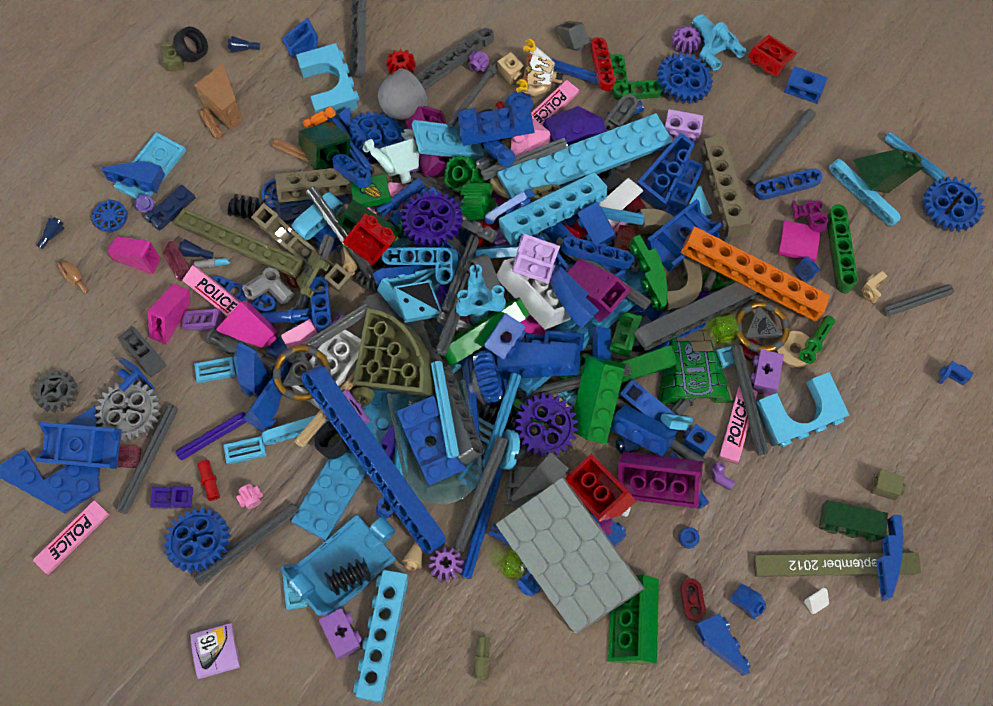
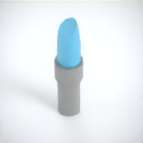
(211, 263)

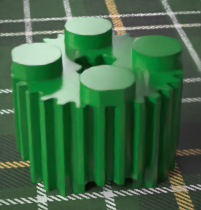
(461, 172)
(477, 201)

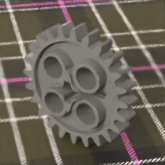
(131, 396)

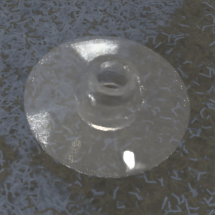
(474, 388)

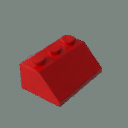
(599, 489)

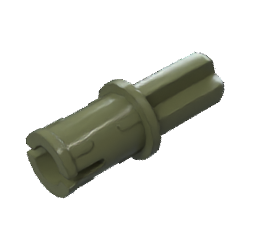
(482, 658)

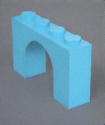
(329, 60)
(782, 428)

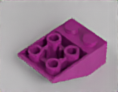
(603, 287)

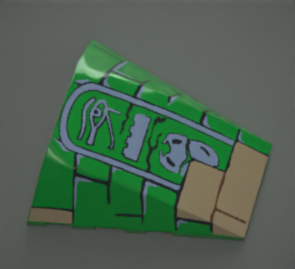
(697, 371)

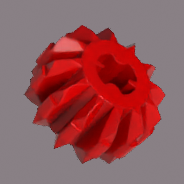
(400, 60)

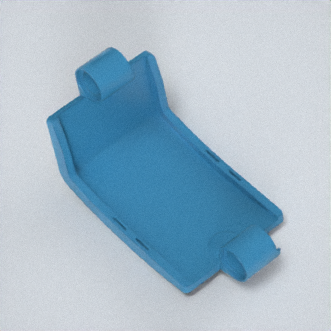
(347, 544)

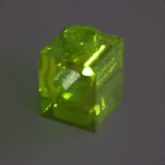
(725, 328)

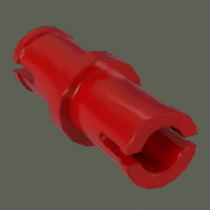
(208, 480)

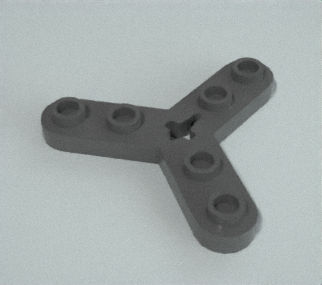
(619, 116)

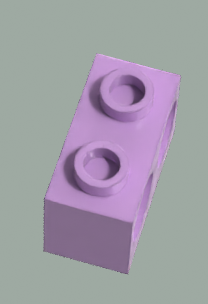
(684, 123)

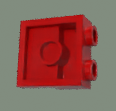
(771, 55)
(369, 238)

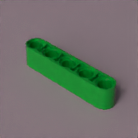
(838, 255)
(477, 334)
(650, 363)

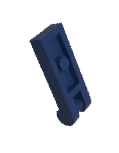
(170, 207)

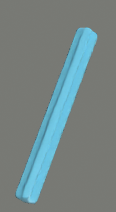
(444, 409)

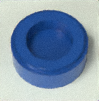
(689, 538)

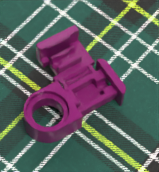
(814, 214)

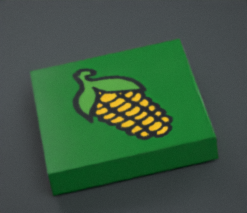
(373, 195)

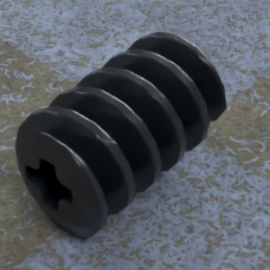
(244, 208)
(491, 411)
(348, 576)

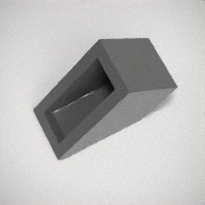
(573, 34)

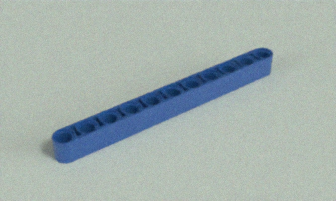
(374, 459)

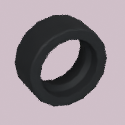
(182, 49)
(322, 439)

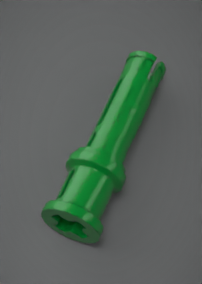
(814, 344)

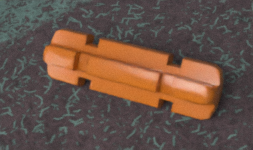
(319, 117)

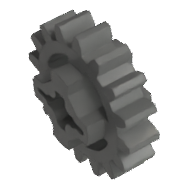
(65, 389)

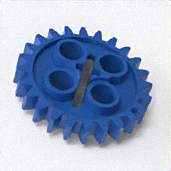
(684, 78)
(375, 127)
(967, 214)
(197, 540)

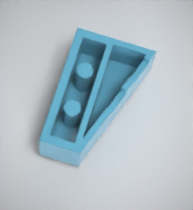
(386, 285)

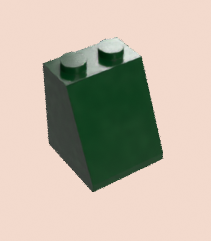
(323, 143)
(888, 169)

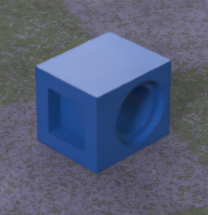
(706, 437)

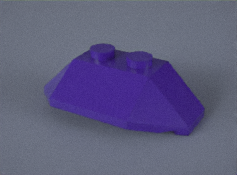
(574, 125)

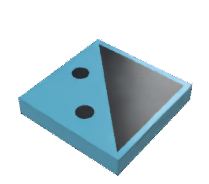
(417, 301)

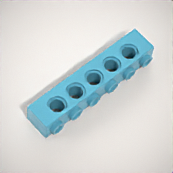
(553, 208)
(376, 691)

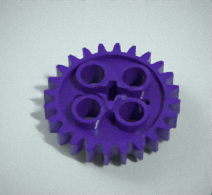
(431, 219)
(551, 408)

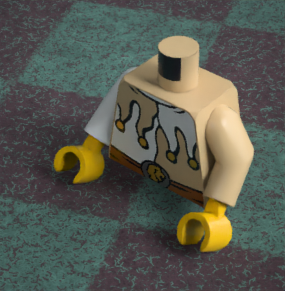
(538, 72)

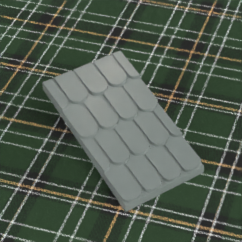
(570, 556)

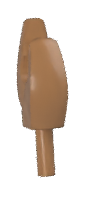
(72, 274)

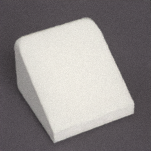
(817, 601)

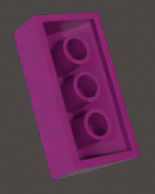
(431, 164)
(661, 479)

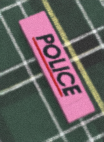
(555, 102)
(211, 290)
(736, 430)
(71, 537)

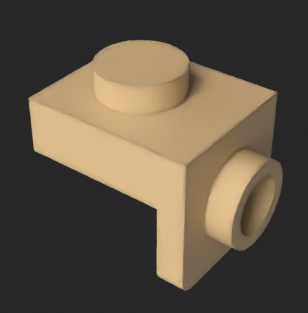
(869, 290)

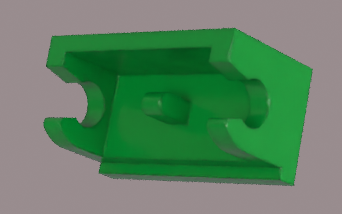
(624, 334)

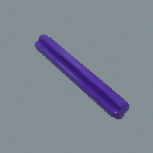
(211, 436)

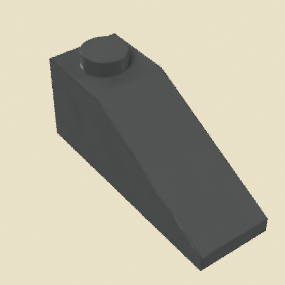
(142, 351)
(542, 476)

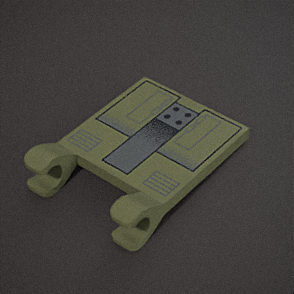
(309, 272)

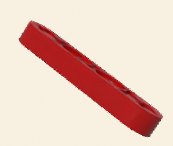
(602, 63)

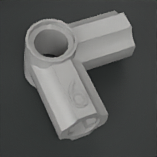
(268, 282)

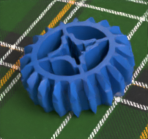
(488, 376)

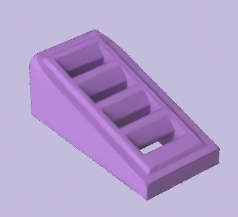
(214, 316)

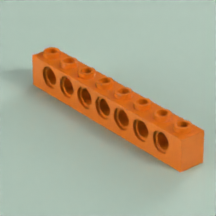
(755, 274)

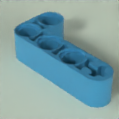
(420, 259)

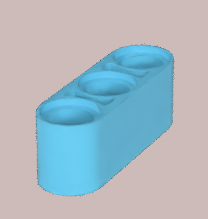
(312, 221)

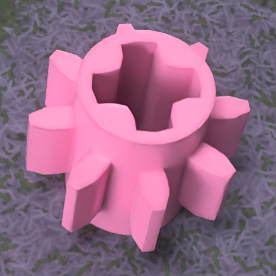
(249, 496)

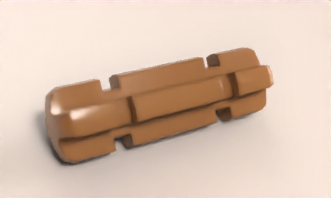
(211, 123)

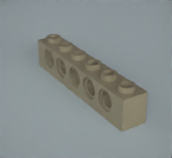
(294, 185)
(726, 186)

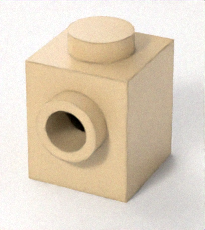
(510, 68)

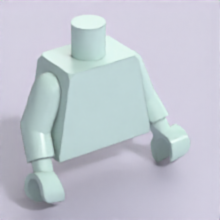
(398, 157)

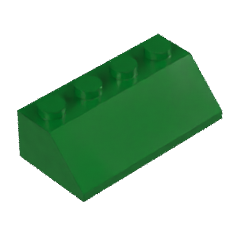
(597, 398)
(635, 626)

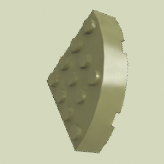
(392, 357)

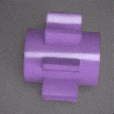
(478, 61)

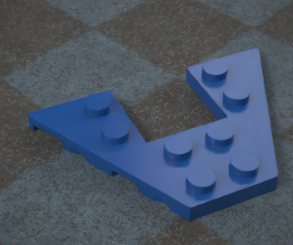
(62, 489)

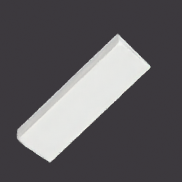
(622, 195)

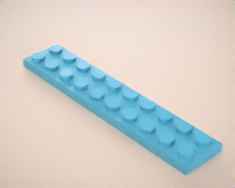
(588, 156)

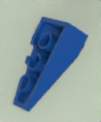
(250, 371)
(267, 404)

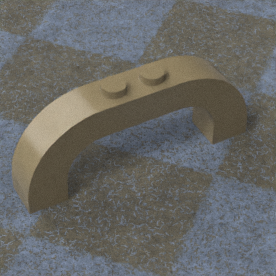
(296, 245)
(688, 270)

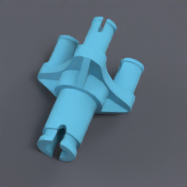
(716, 39)
(478, 298)

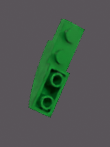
(654, 278)

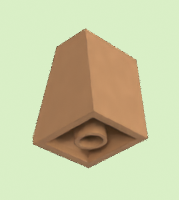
(218, 97)

